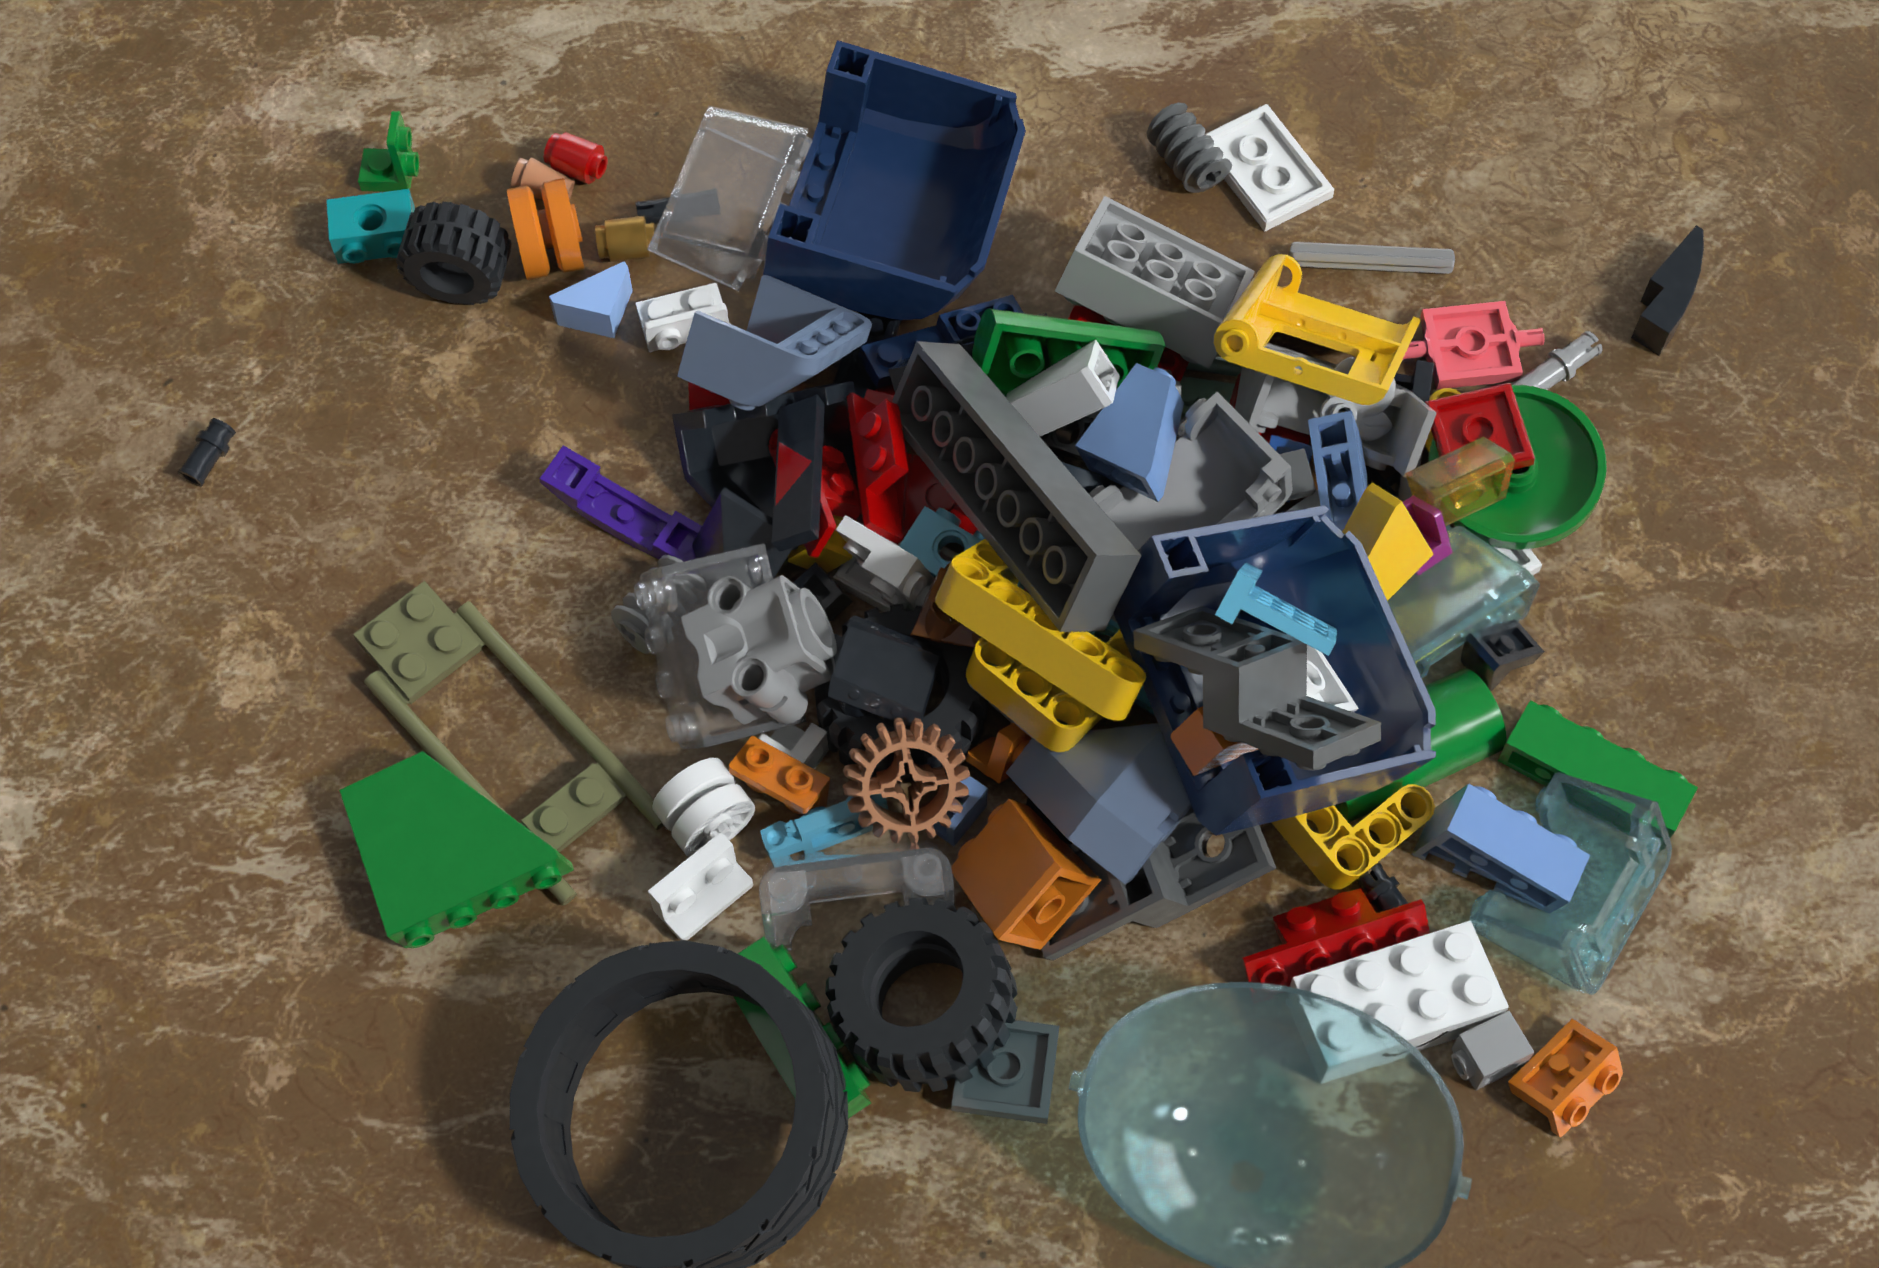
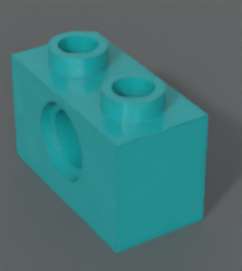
(355, 218)

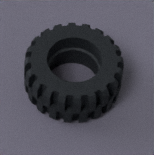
(958, 714)
(889, 948)

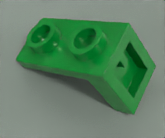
(392, 167)

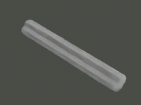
(1373, 257)

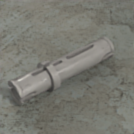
(1562, 363)

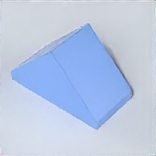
(594, 303)

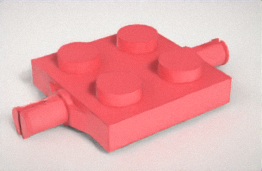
(1472, 344)

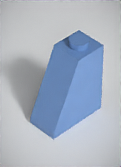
(1136, 433)

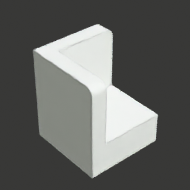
(805, 746)

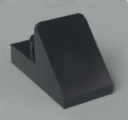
(1498, 650)

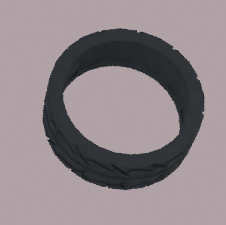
(569, 1037)

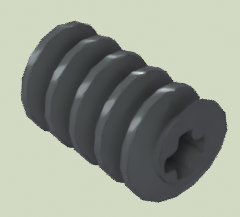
(1187, 148)

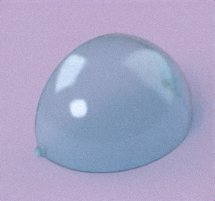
(1271, 1129)

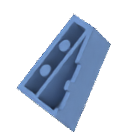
(1505, 847)

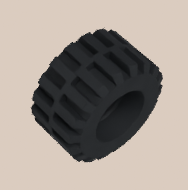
(454, 253)

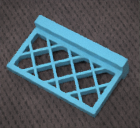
(1274, 611)

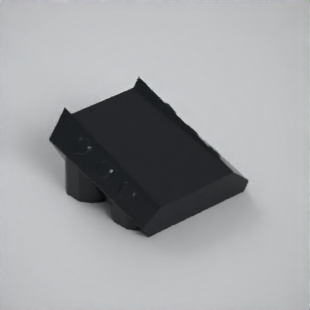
(883, 673)

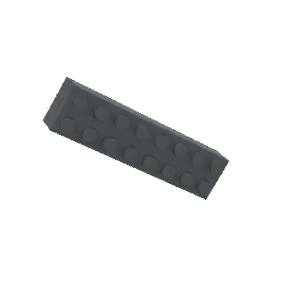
(1014, 488)

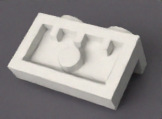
(669, 317)
(700, 888)

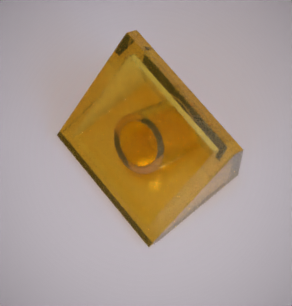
(1464, 479)

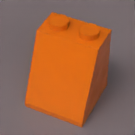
(1022, 876)

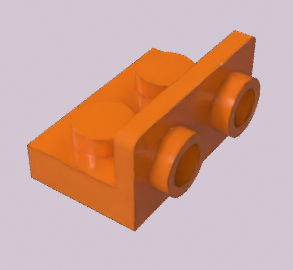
(780, 776)
(1568, 1076)

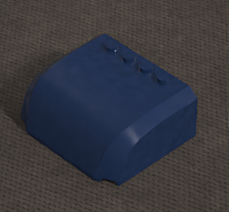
(897, 187)
(1325, 575)

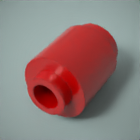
(575, 157)

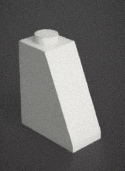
(1067, 390)

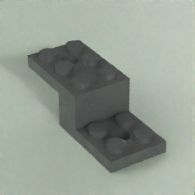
(1257, 688)
(1168, 885)

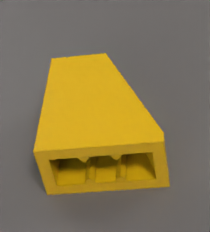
(1388, 538)

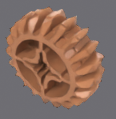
(887, 781)

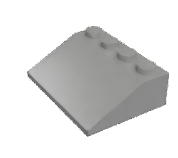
(1153, 280)

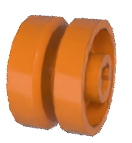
(546, 229)

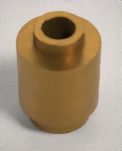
(624, 238)

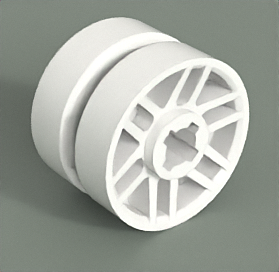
(703, 804)

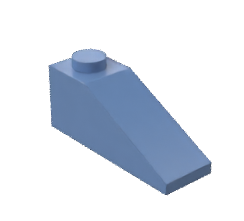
(1338, 464)

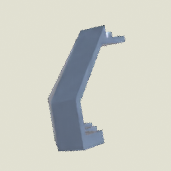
(1108, 793)

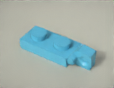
(815, 830)

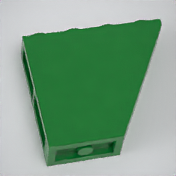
(441, 850)

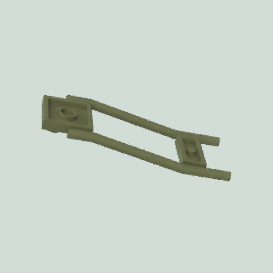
(424, 642)

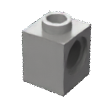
(1491, 1051)

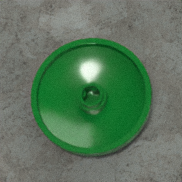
(1558, 490)

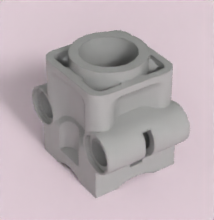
(761, 648)

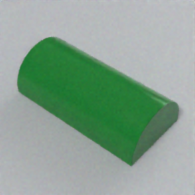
(1021, 345)
(1465, 732)

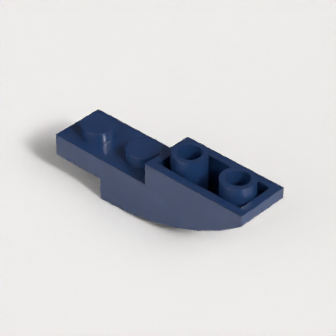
(950, 326)

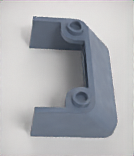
(785, 344)

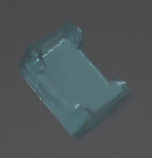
(1460, 595)
(1624, 868)

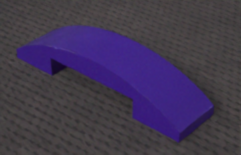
(617, 510)

